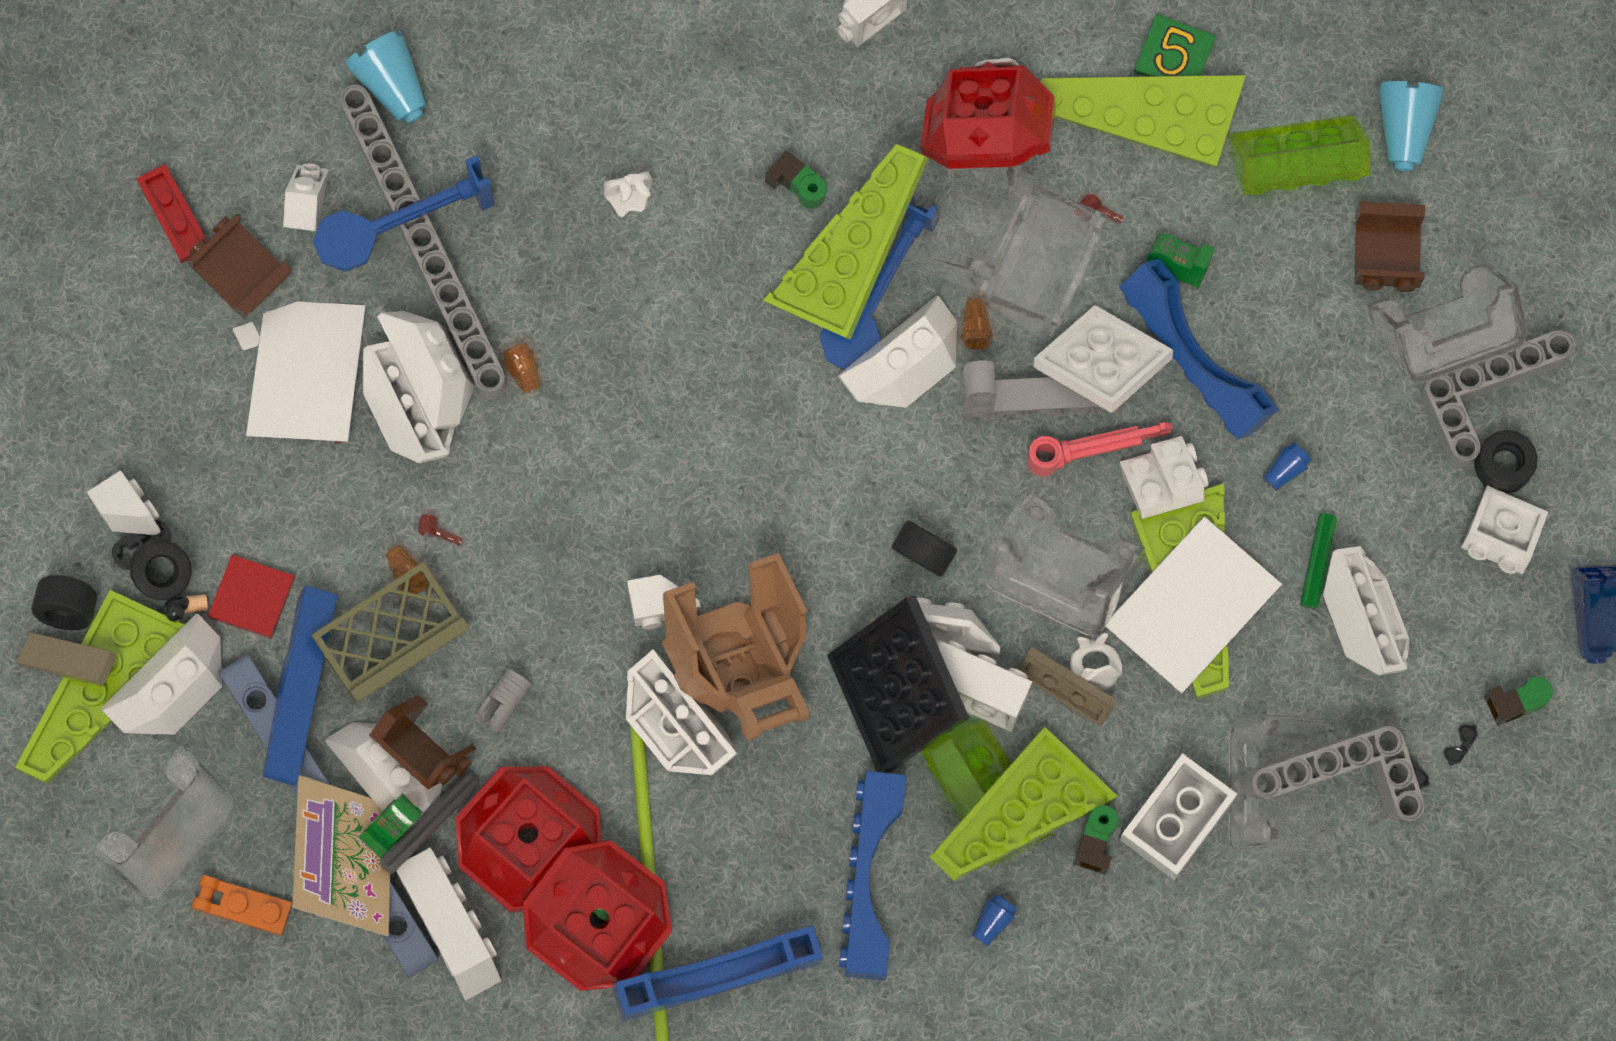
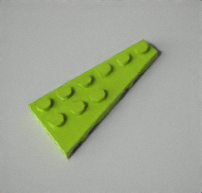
(1165, 112)
(847, 256)
(1160, 536)
(75, 709)
(1029, 800)

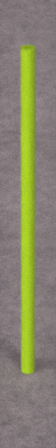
(647, 854)

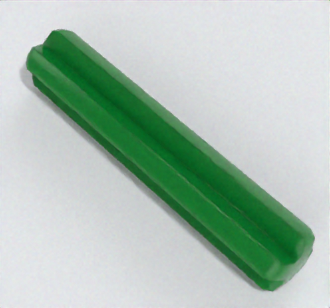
(1318, 561)

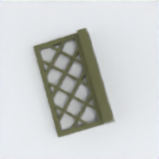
(406, 656)

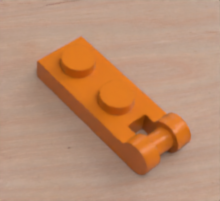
(243, 906)

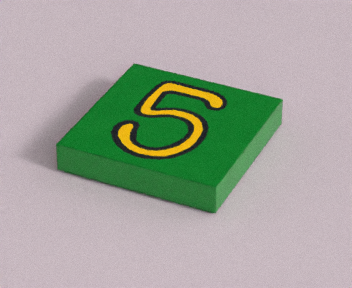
(1174, 50)

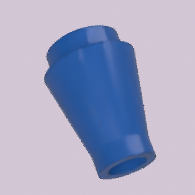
(1287, 466)
(994, 919)

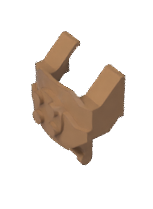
(742, 651)

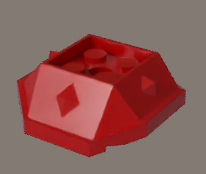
(988, 118)
(505, 807)
(568, 892)

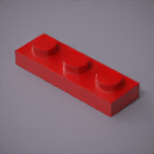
(171, 211)

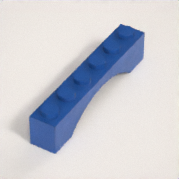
(1158, 300)
(867, 944)
(717, 975)

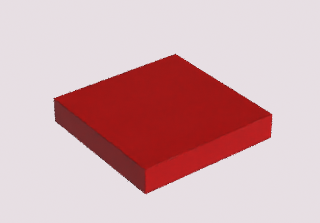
(251, 596)

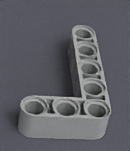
(1486, 381)
(1020, 397)
(1340, 762)

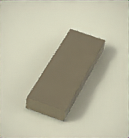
(66, 659)
(1067, 687)

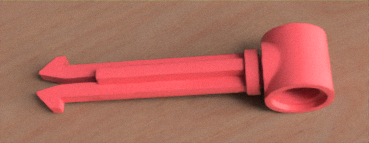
(1066, 451)

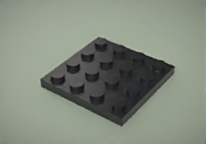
(897, 685)

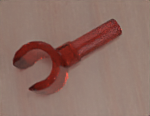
(1094, 202)
(428, 525)

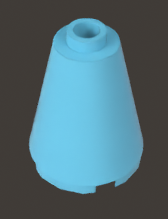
(390, 76)
(1408, 120)

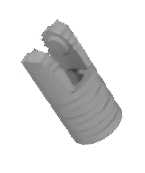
(507, 694)

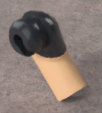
(178, 606)

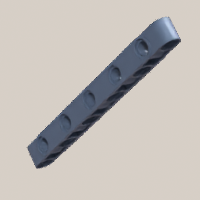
(247, 683)

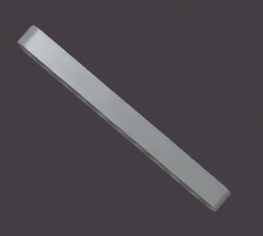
(428, 255)

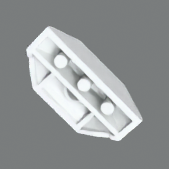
(906, 359)
(430, 366)
(399, 409)
(1365, 613)
(961, 626)
(170, 683)
(672, 723)
(377, 770)

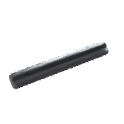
(429, 822)

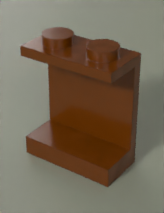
(1388, 245)
(237, 266)
(415, 749)

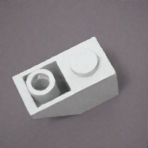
(305, 197)
(121, 506)
(647, 600)

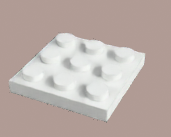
(1103, 358)

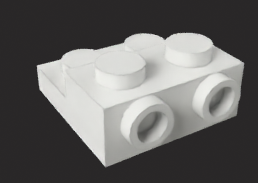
(866, 17)
(1165, 478)
(1504, 531)

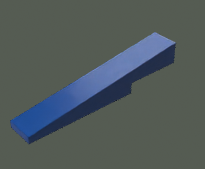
(298, 686)

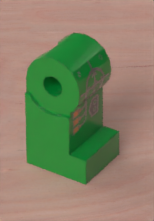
(1183, 260)
(390, 825)

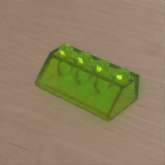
(1300, 154)
(966, 767)

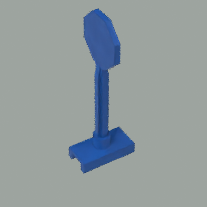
(348, 239)
(845, 351)

